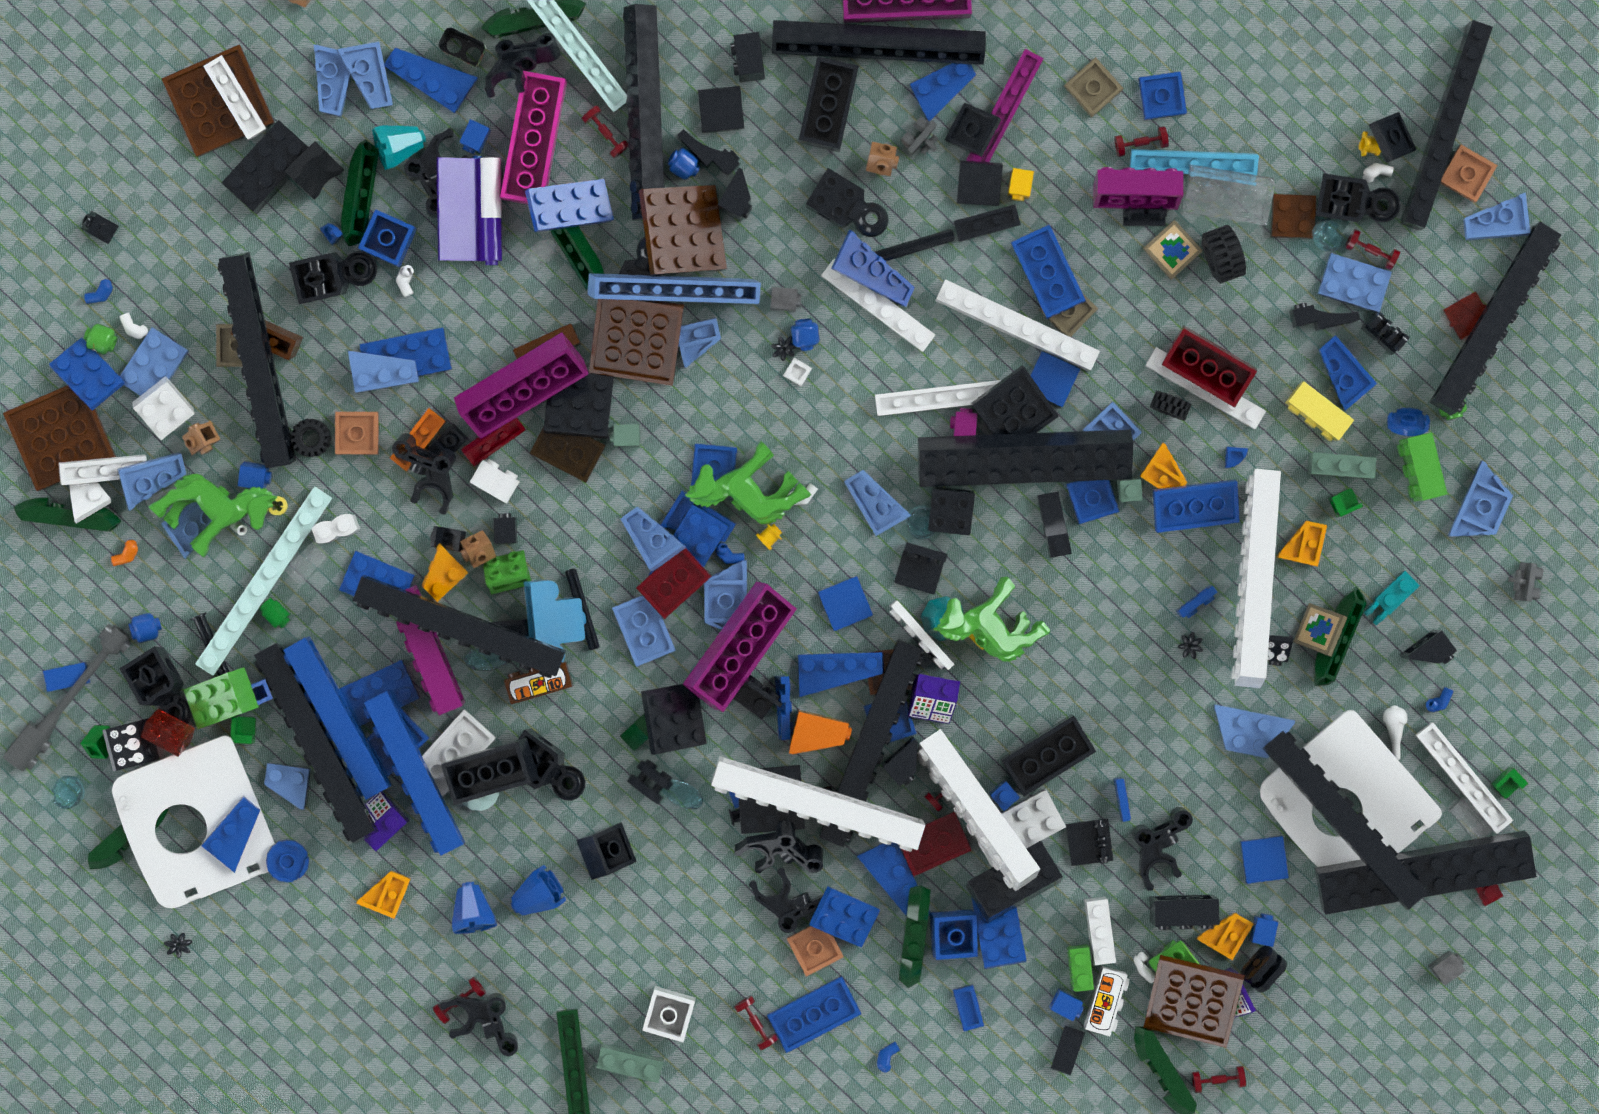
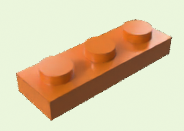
(423, 433)

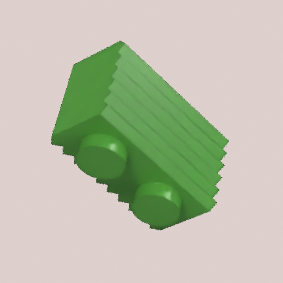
(1080, 967)

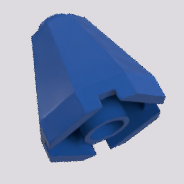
(538, 893)
(472, 910)

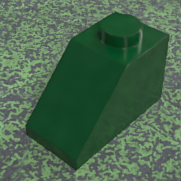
(636, 733)

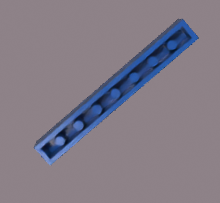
(337, 718)
(414, 773)

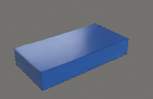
(63, 676)
(1122, 799)
(968, 1007)

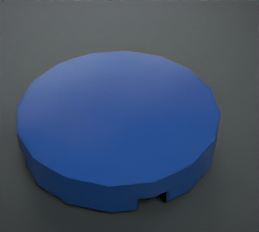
(1408, 422)
(287, 860)

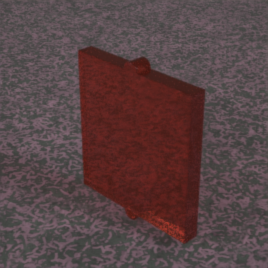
(1464, 314)

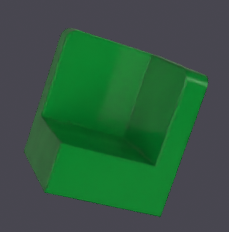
(1344, 502)
(243, 729)
(95, 743)
(1508, 782)

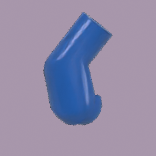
(102, 293)
(726, 554)
(1441, 702)
(884, 1057)

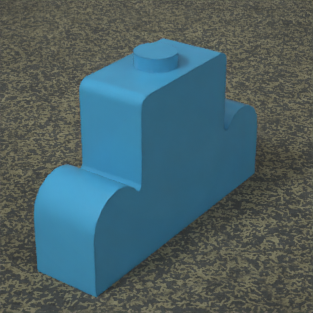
(551, 618)

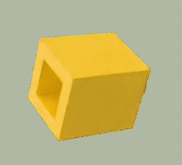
(1020, 184)

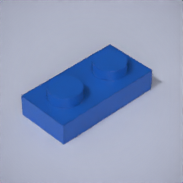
(1190, 607)

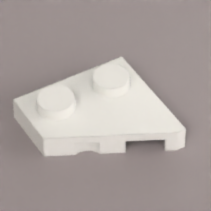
(87, 499)

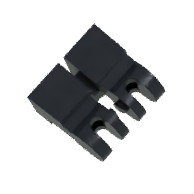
(1392, 338)

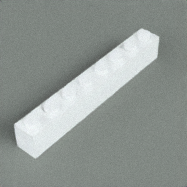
(1017, 325)

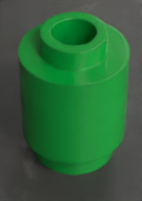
(275, 613)

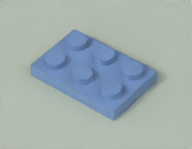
(1354, 283)
(152, 361)
(643, 630)

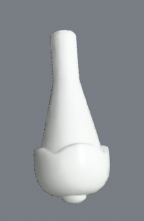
(1395, 719)

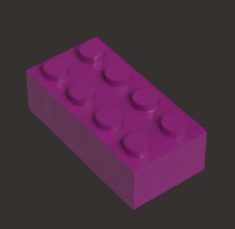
(1138, 188)

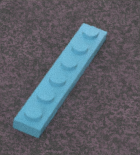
(1180, 160)

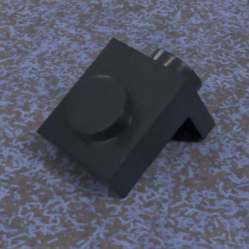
(99, 227)
(448, 538)

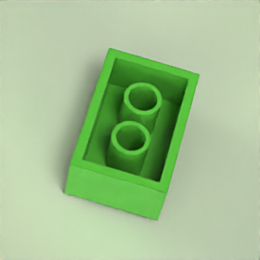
(1422, 467)
(221, 698)

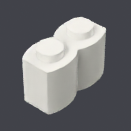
(495, 481)
(329, 531)

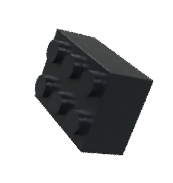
(1184, 911)

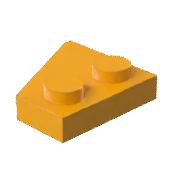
(1163, 470)
(1305, 544)
(443, 574)
(386, 894)
(1227, 936)

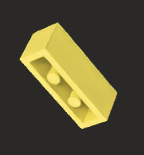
(1319, 412)

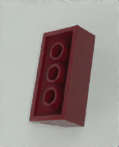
(1209, 366)

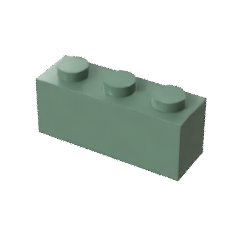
(1341, 465)
(630, 1063)

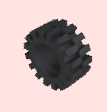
(1170, 405)
(301, 428)

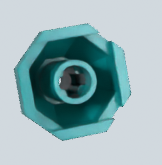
(397, 143)
(932, 613)

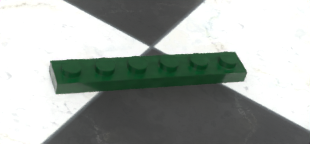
(573, 1061)

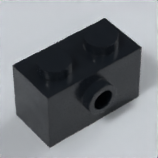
(748, 57)

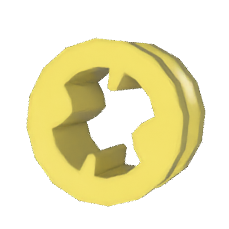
(284, 507)

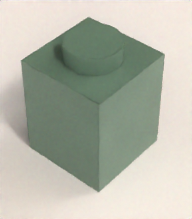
(625, 435)
(1129, 489)

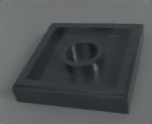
(721, 109)
(973, 129)
(1392, 137)
(979, 183)

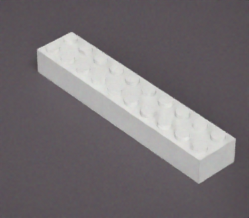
(1257, 578)
(818, 803)

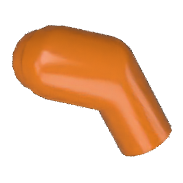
(127, 555)

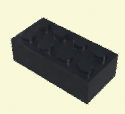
(828, 104)
(264, 167)
(1048, 755)
(490, 771)
(996, 898)

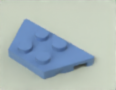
(1482, 505)
(724, 594)
(1249, 731)

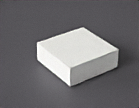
(797, 372)

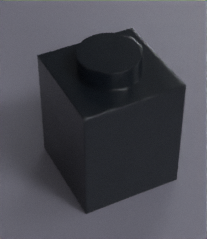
(505, 529)

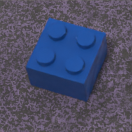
(387, 238)
(954, 934)

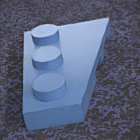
(368, 72)
(332, 80)
(1503, 220)
(380, 372)
(148, 477)
(875, 503)
(191, 524)
(651, 539)

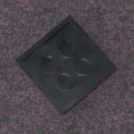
(1015, 405)
(581, 408)
(673, 719)
(759, 818)

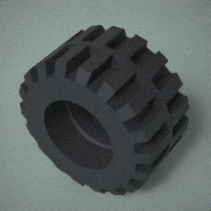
(1224, 254)

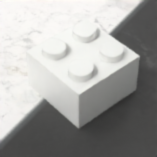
(163, 408)
(669, 1014)

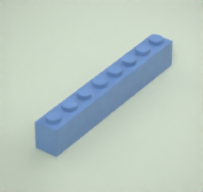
(673, 288)

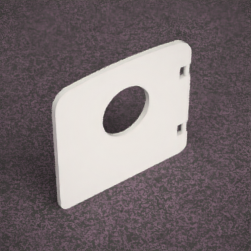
(1364, 765)
(213, 783)

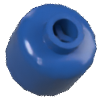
(683, 163)
(805, 334)
(144, 627)

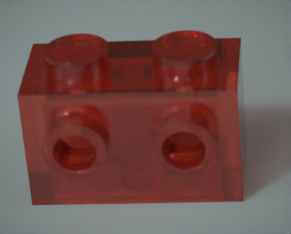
(168, 732)

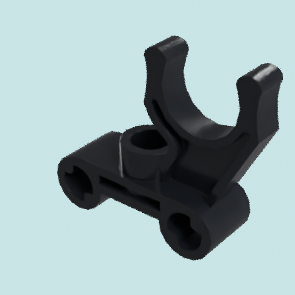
(518, 58)
(428, 169)
(429, 464)
(1158, 839)
(786, 845)
(783, 906)
(489, 1017)

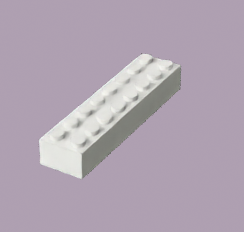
(977, 810)

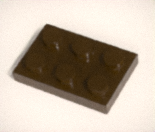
(569, 453)

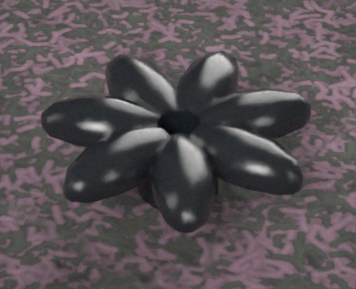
(783, 348)
(1190, 645)
(178, 945)

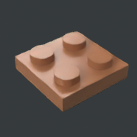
(1468, 173)
(357, 433)
(814, 949)

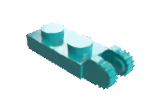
(1392, 596)

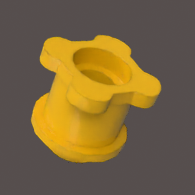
(1368, 145)
(769, 535)

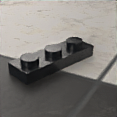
(987, 223)

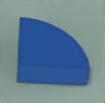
(332, 233)
(1234, 456)

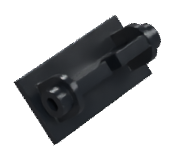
(1144, 217)

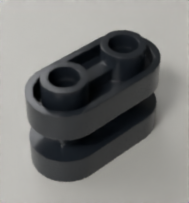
(662, 780)
(1264, 968)

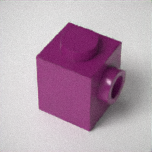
(964, 422)

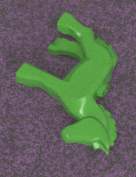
(745, 491)
(215, 504)
(988, 626)

